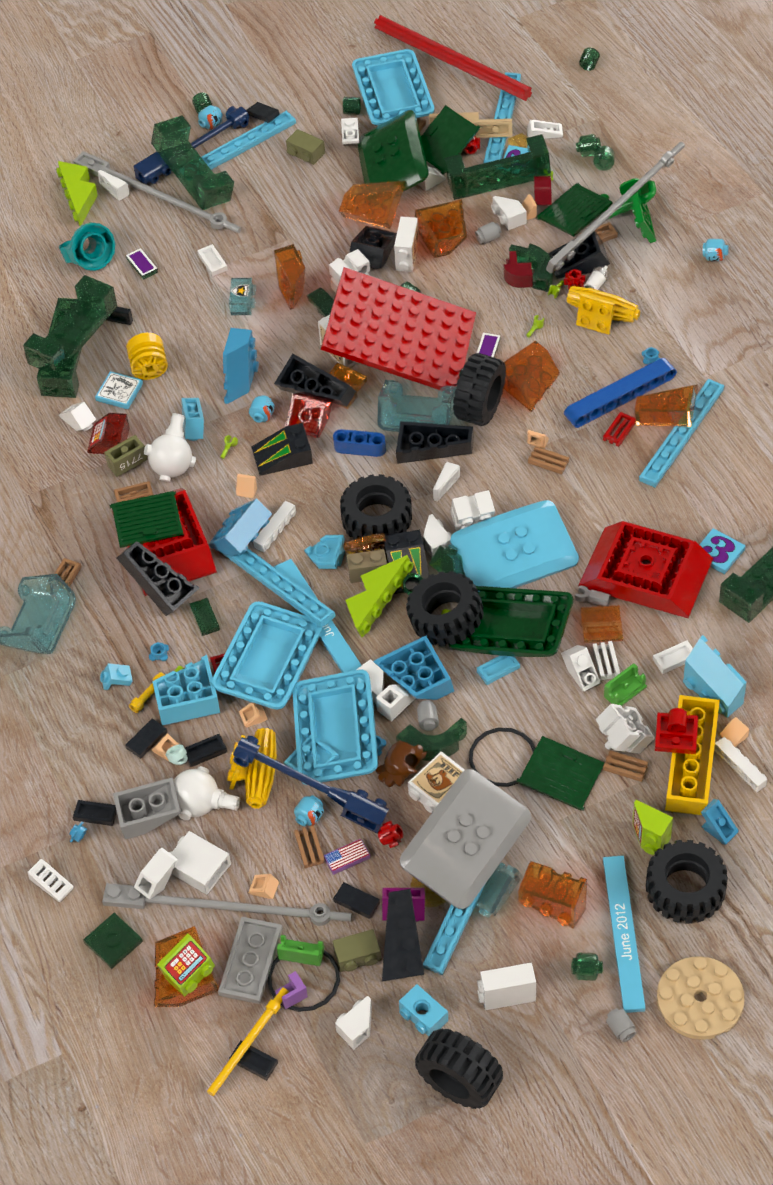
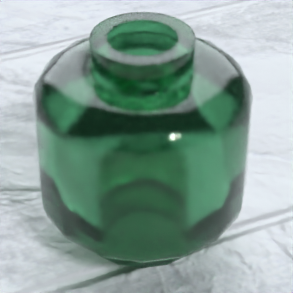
(588, 144)
(604, 158)
(586, 966)

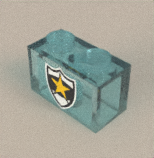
(241, 296)

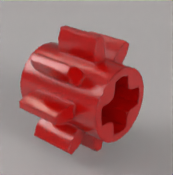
(473, 146)
(574, 278)
(390, 834)

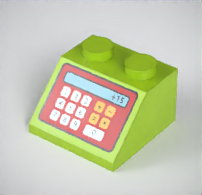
(651, 827)
(186, 965)

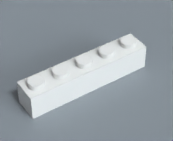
(275, 526)
(740, 764)

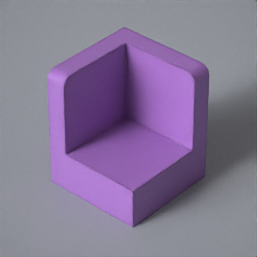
(296, 989)

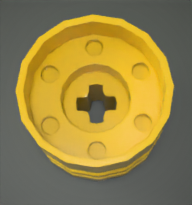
(147, 356)

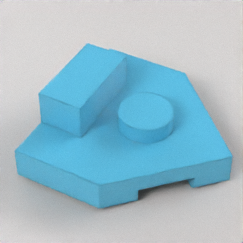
(327, 552)

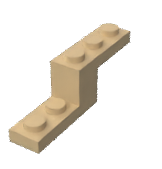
(488, 127)

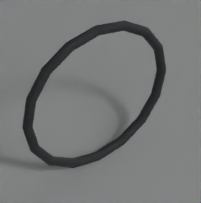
(490, 732)
(310, 1008)

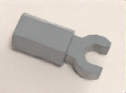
(593, 597)

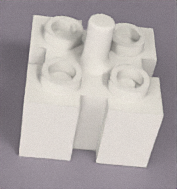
(354, 261)
(471, 509)
(624, 729)

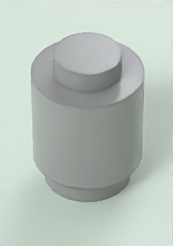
(488, 233)
(427, 715)
(621, 1025)

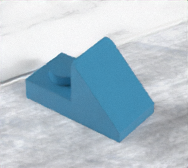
(718, 822)

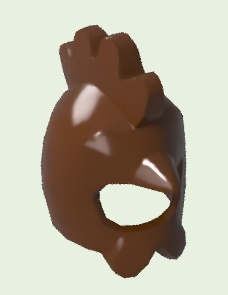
(399, 763)

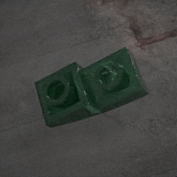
(321, 300)

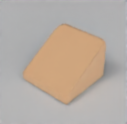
(530, 206)
(537, 439)
(246, 486)
(252, 714)
(735, 732)
(163, 745)
(264, 886)

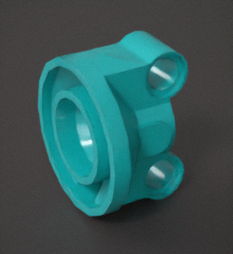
(99, 251)

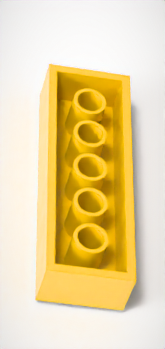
(691, 773)

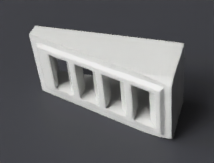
(546, 128)
(114, 185)
(448, 476)
(41, 871)

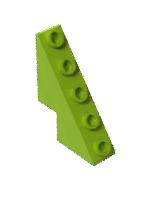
(78, 189)
(379, 587)

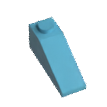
(193, 420)

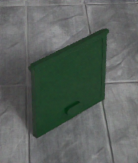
(446, 137)
(574, 209)
(147, 519)
(561, 773)

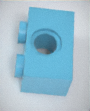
(418, 1000)

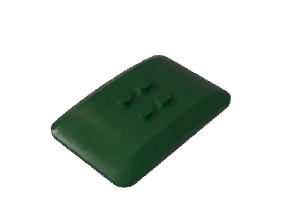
(394, 152)
(519, 622)

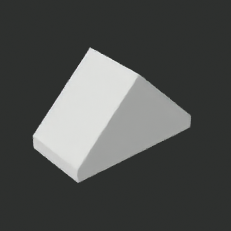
(433, 179)

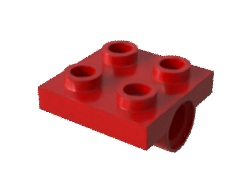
(676, 732)

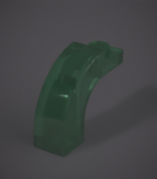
(539, 260)
(434, 744)

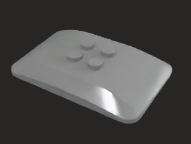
(465, 839)

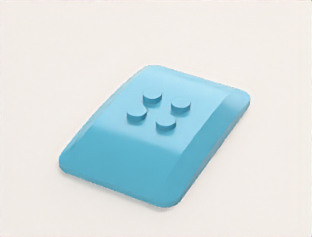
(392, 85)
(516, 547)
(267, 655)
(341, 716)

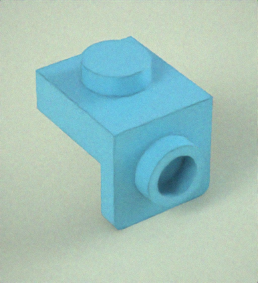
(116, 674)

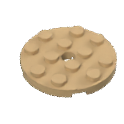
(696, 1018)

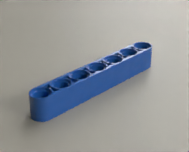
(620, 392)

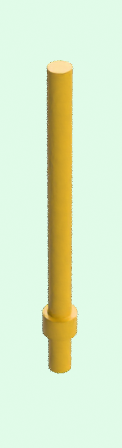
(271, 1008)

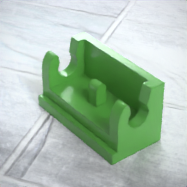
(625, 686)
(300, 951)

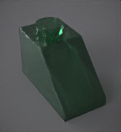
(447, 560)

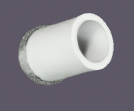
(597, 278)

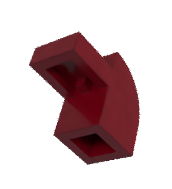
(542, 190)
(517, 274)

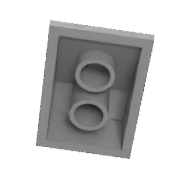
(146, 807)

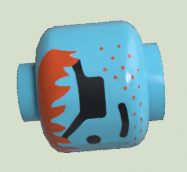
(210, 117)
(715, 249)
(261, 409)
(308, 811)

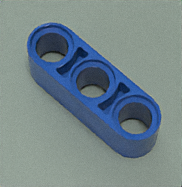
(359, 443)

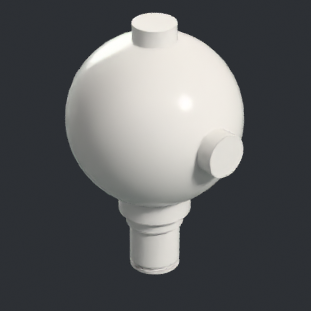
(170, 453)
(199, 794)

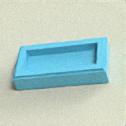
(497, 668)

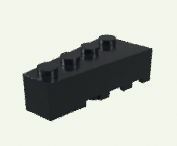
(305, 378)
(432, 441)
(156, 578)
(401, 947)

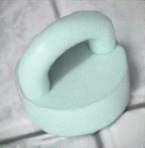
(176, 754)

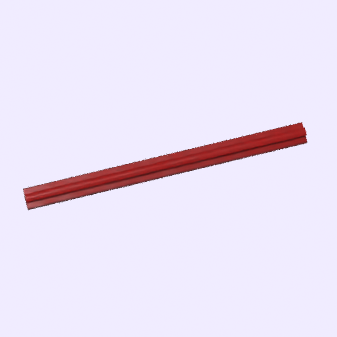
(453, 58)

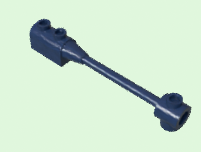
(154, 166)
(355, 804)

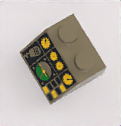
(364, 561)

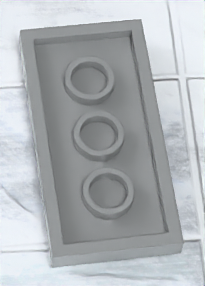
(250, 960)

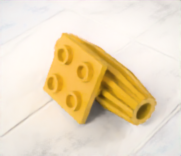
(599, 308)
(257, 775)

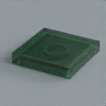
(112, 940)

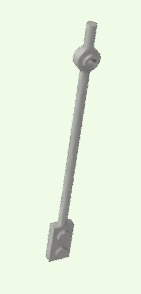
(94, 164)
(568, 251)
(129, 897)

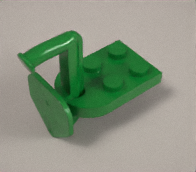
(639, 206)

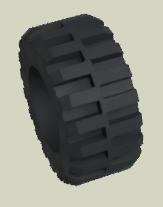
(479, 389)
(374, 491)
(442, 589)
(691, 858)
(459, 1068)

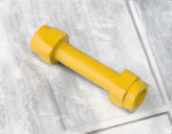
(137, 704)

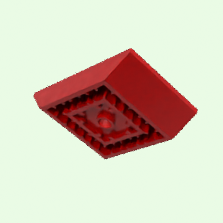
(185, 553)
(665, 584)

